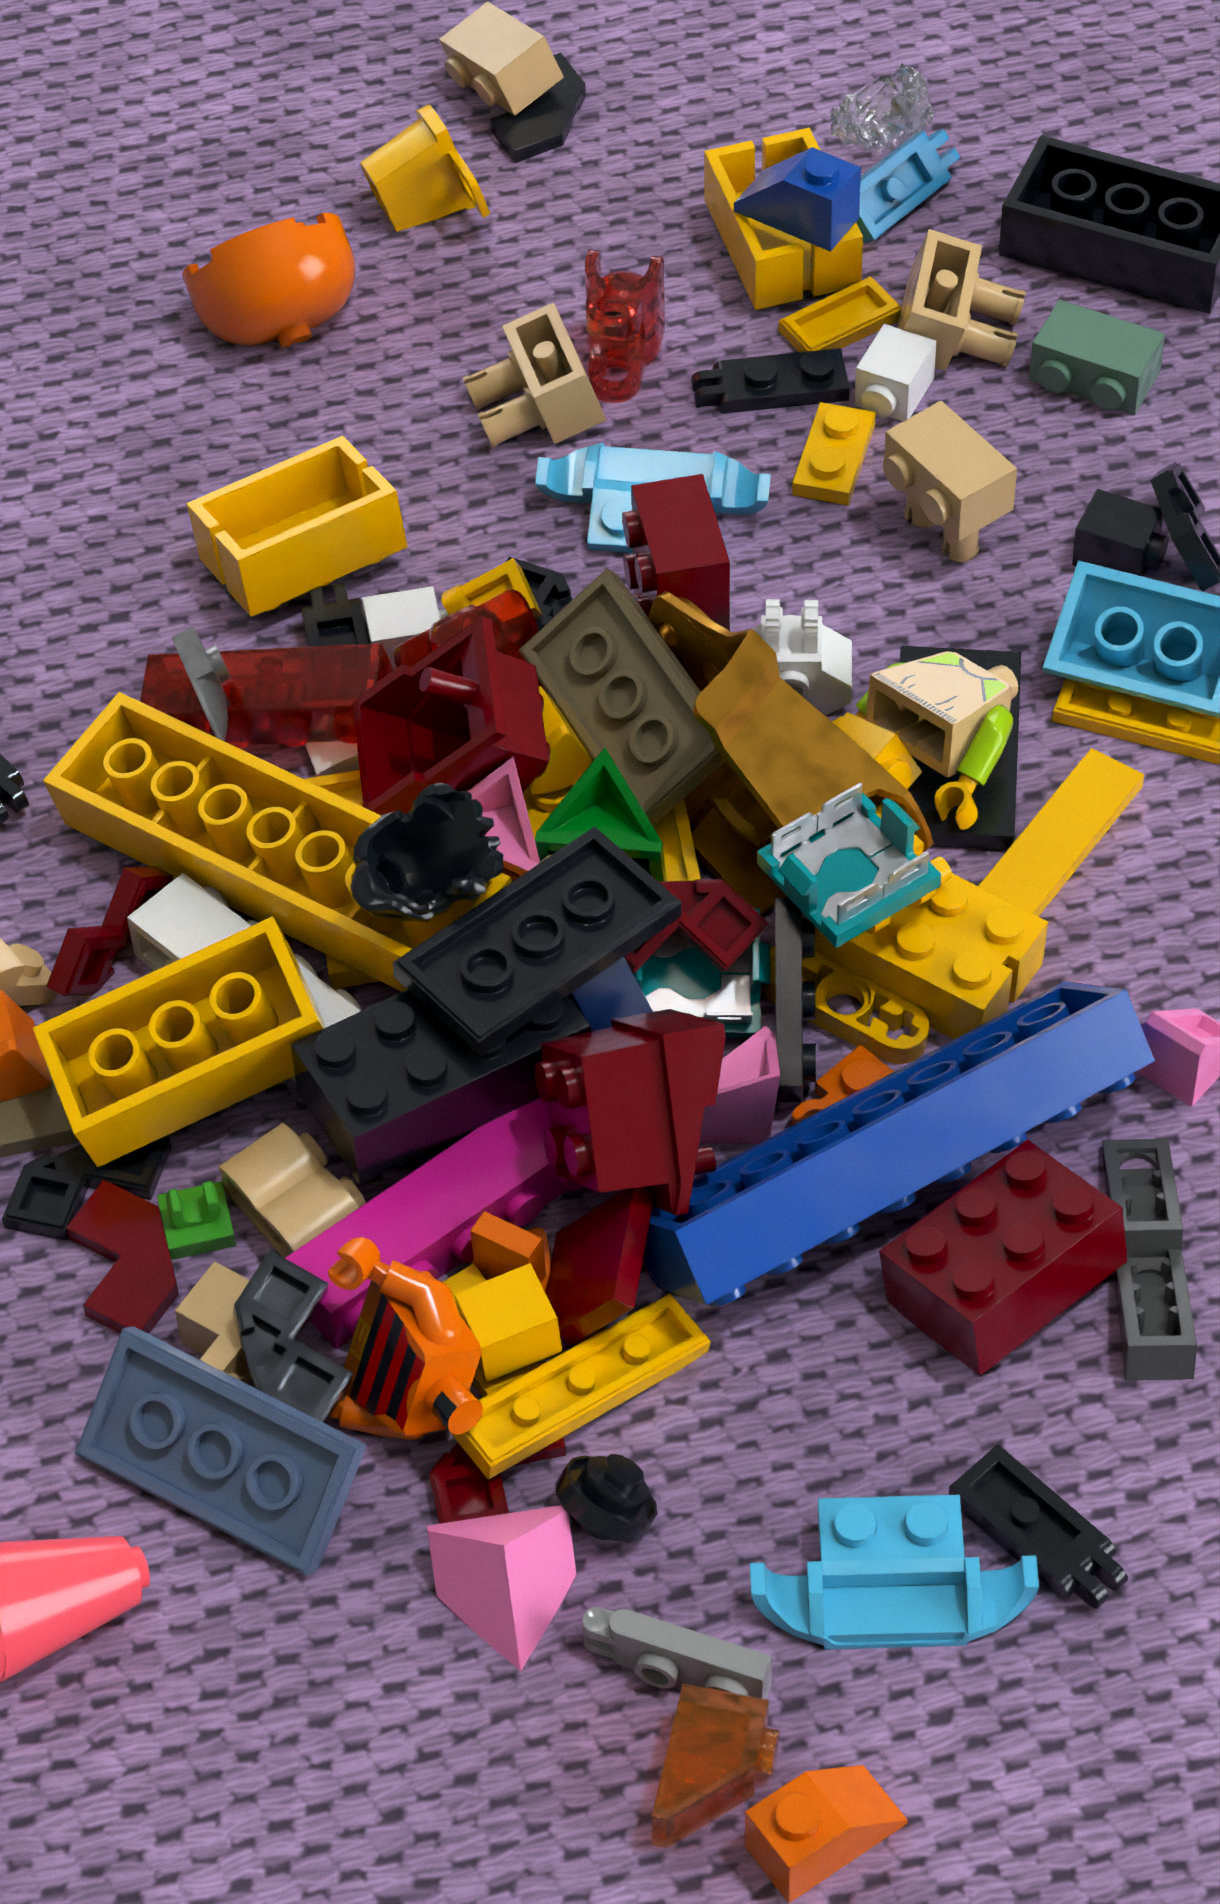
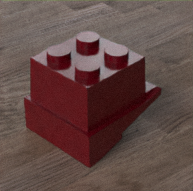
(449, 722)
(633, 1104)

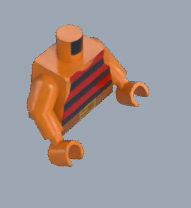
(407, 1352)

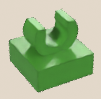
(196, 1220)

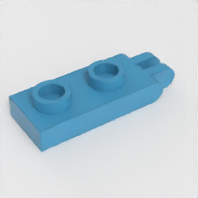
(903, 181)

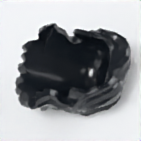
(425, 858)

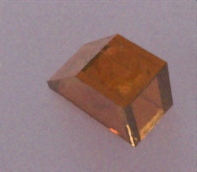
(711, 1760)

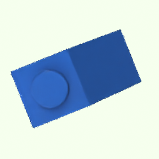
(806, 197)

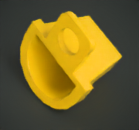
(421, 174)

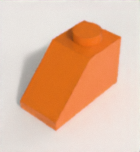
(818, 1826)

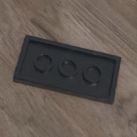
(995, 799)
(537, 940)

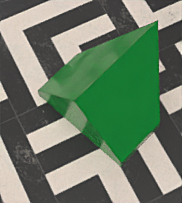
(603, 801)

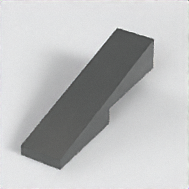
(1152, 1285)

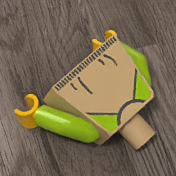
(947, 718)

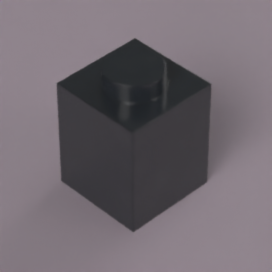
(1120, 534)

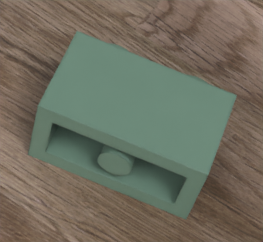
(1096, 357)

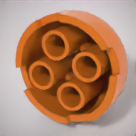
(274, 282)

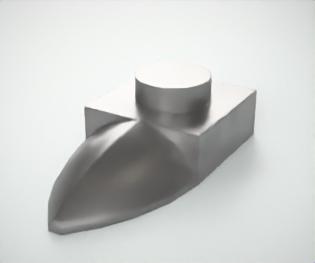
(206, 672)

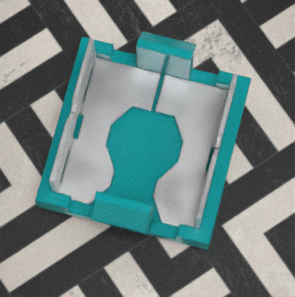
(849, 864)
(689, 983)

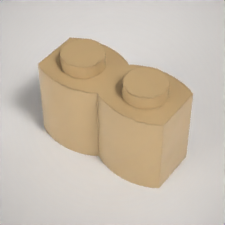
(287, 1190)

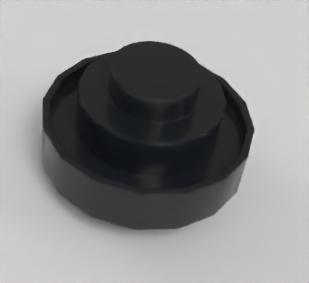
(607, 1497)

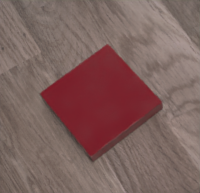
(599, 1265)

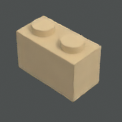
(500, 59)

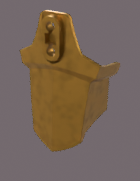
(774, 749)

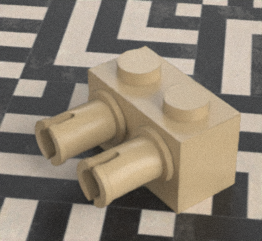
(943, 291)
(549, 372)
(949, 477)

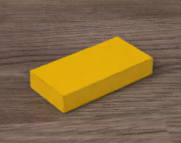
(841, 318)

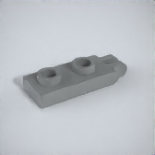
(673, 1654)

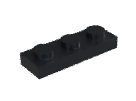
(793, 1000)

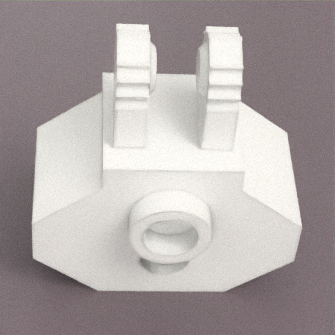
(809, 655)

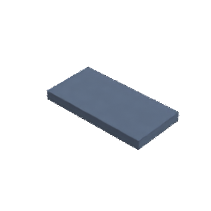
(220, 1450)

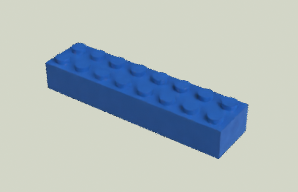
(895, 1139)

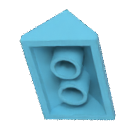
(1139, 638)

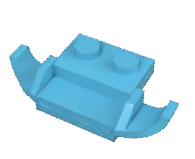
(605, 478)
(893, 1579)

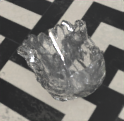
(884, 112)

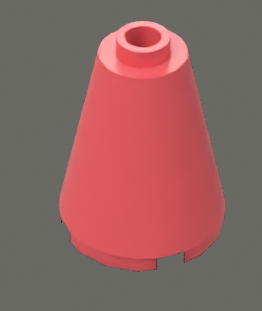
(61, 1592)

